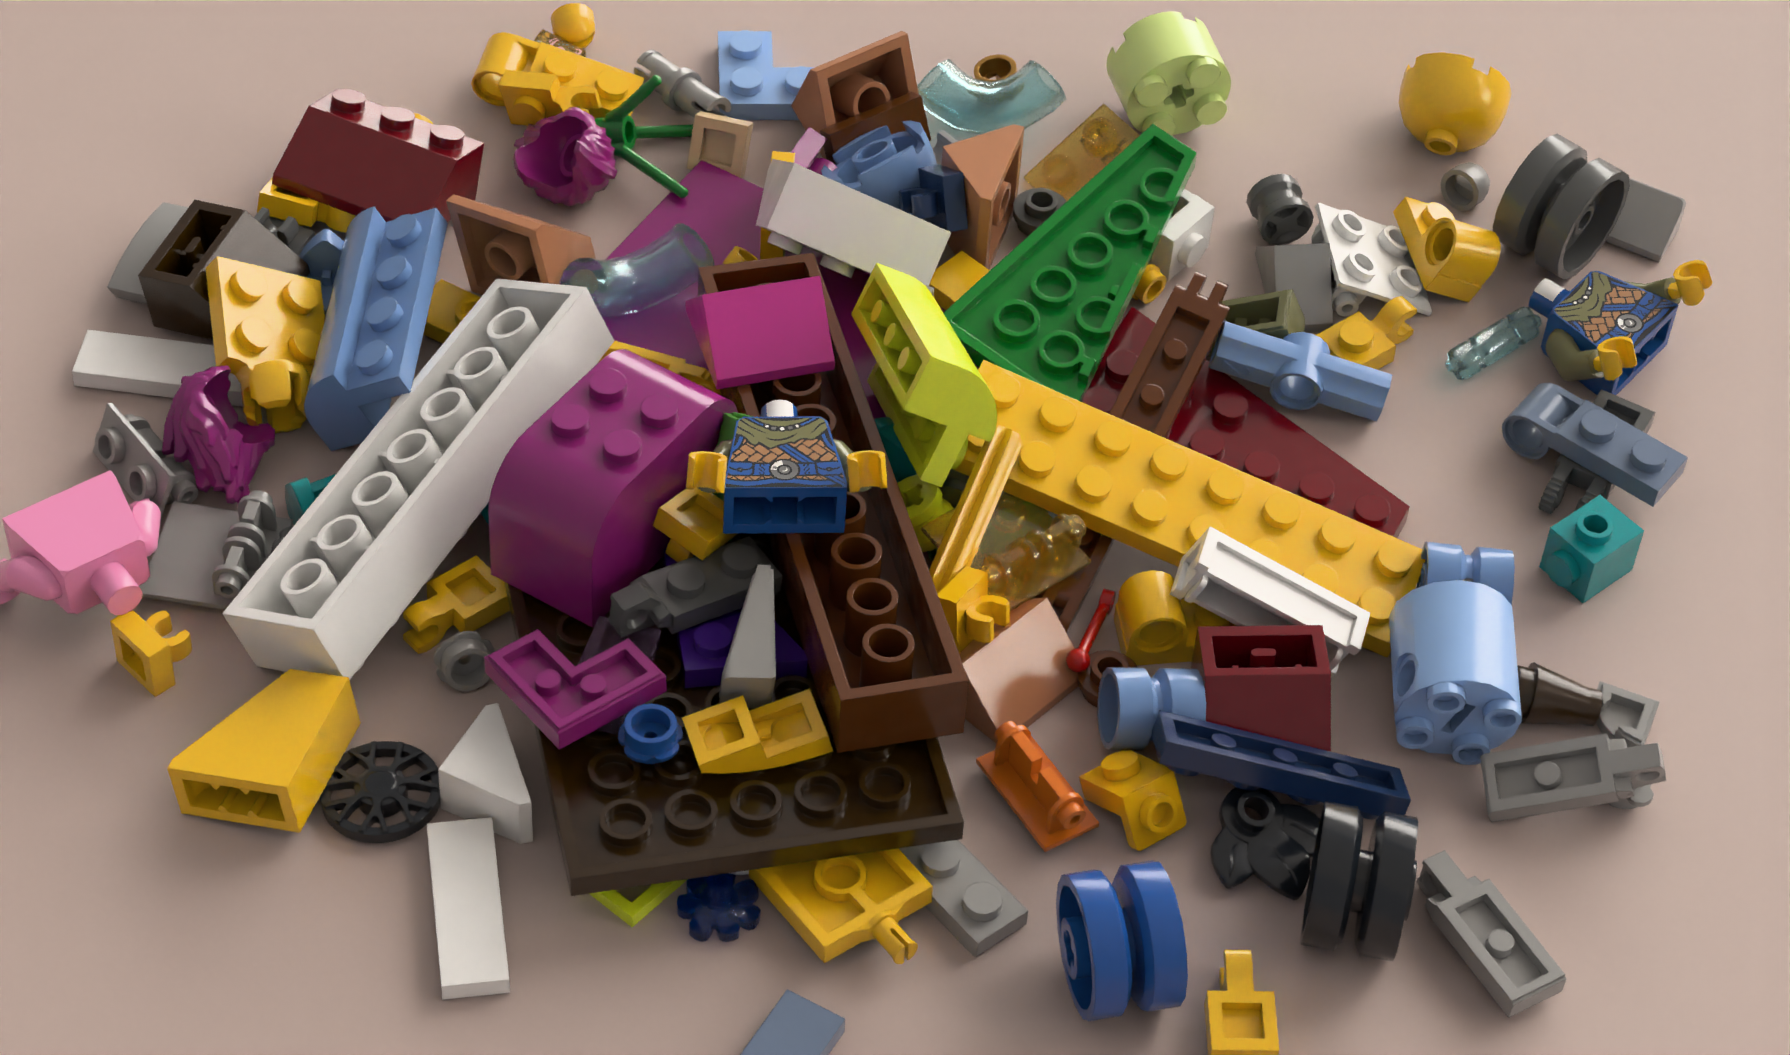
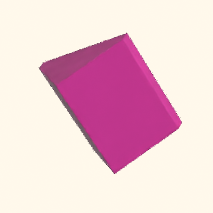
(763, 332)

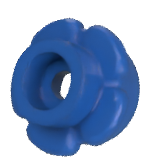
(650, 734)

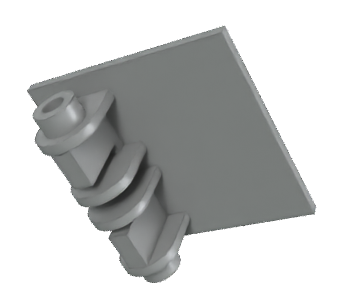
(212, 551)

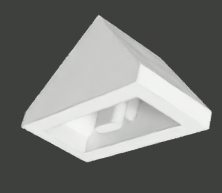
(485, 778)

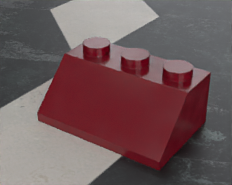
(379, 157)

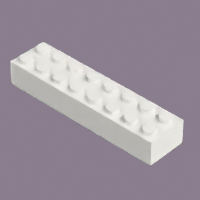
(416, 480)

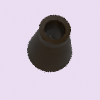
(1555, 698)

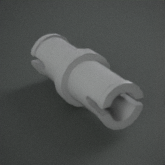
(680, 87)

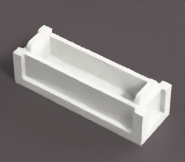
(1261, 592)

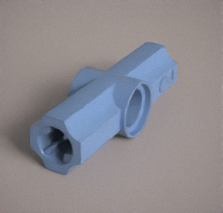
(1300, 371)

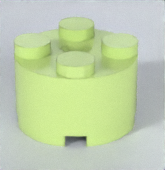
(1169, 74)

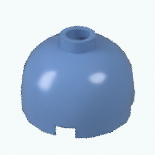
(883, 162)

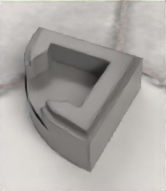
(1625, 714)

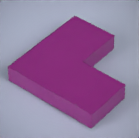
(568, 698)

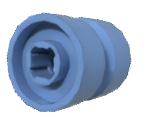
(1484, 566)
(1132, 700)

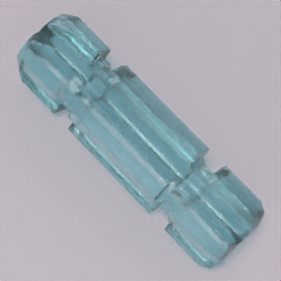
(1493, 343)

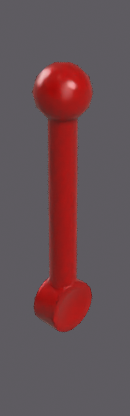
(1078, 658)

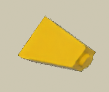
(270, 754)

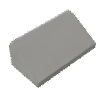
(1647, 221)

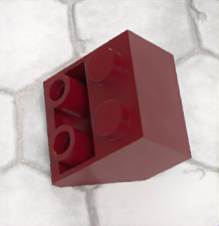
(1267, 680)

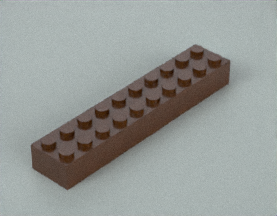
(865, 593)

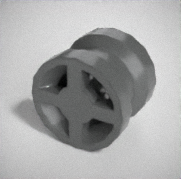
(1279, 209)

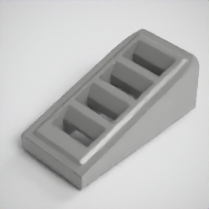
(751, 658)

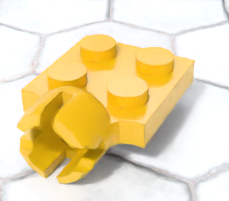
(267, 335)

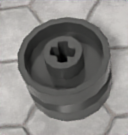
(1561, 206)

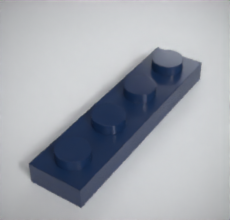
(1278, 765)

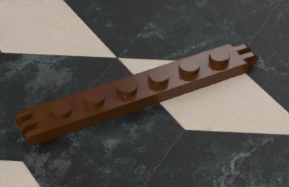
(1152, 401)

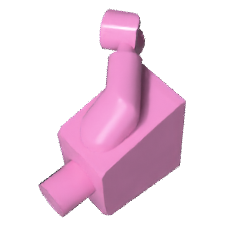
(81, 548)

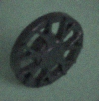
(382, 792)

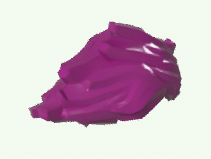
(565, 157)
(208, 434)

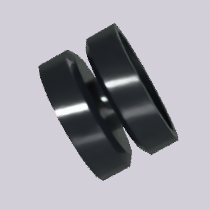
(1369, 882)

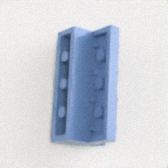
(373, 323)

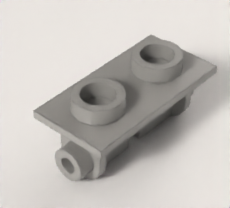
(137, 460)

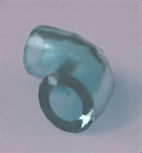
(986, 106)
(644, 275)

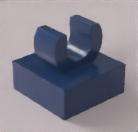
(938, 198)

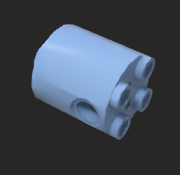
(1454, 670)

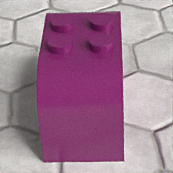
(588, 480)

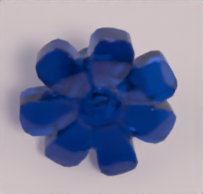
(719, 905)

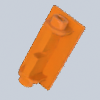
(1035, 788)

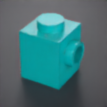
(1591, 548)

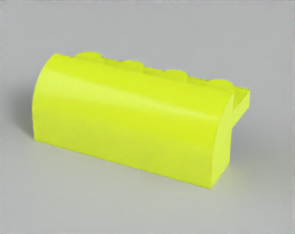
(922, 374)

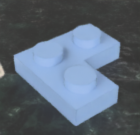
(750, 79)

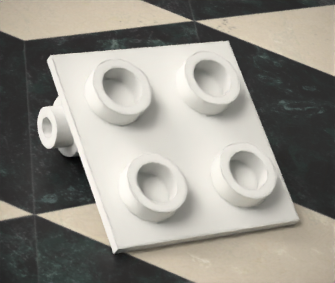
(1367, 261)

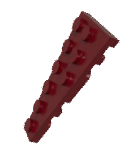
(1251, 436)

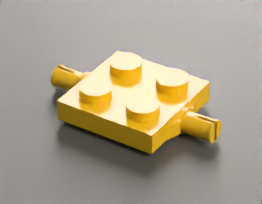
(848, 900)

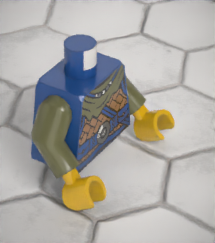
(1611, 326)
(784, 473)

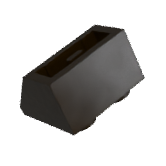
(176, 273)

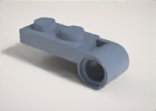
(1594, 440)

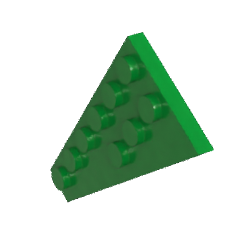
(1068, 283)

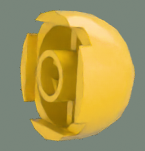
(1451, 103)

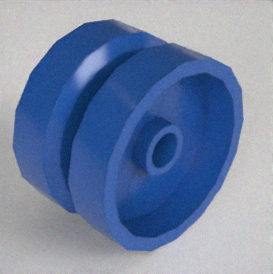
(1121, 940)

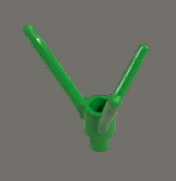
(624, 133)

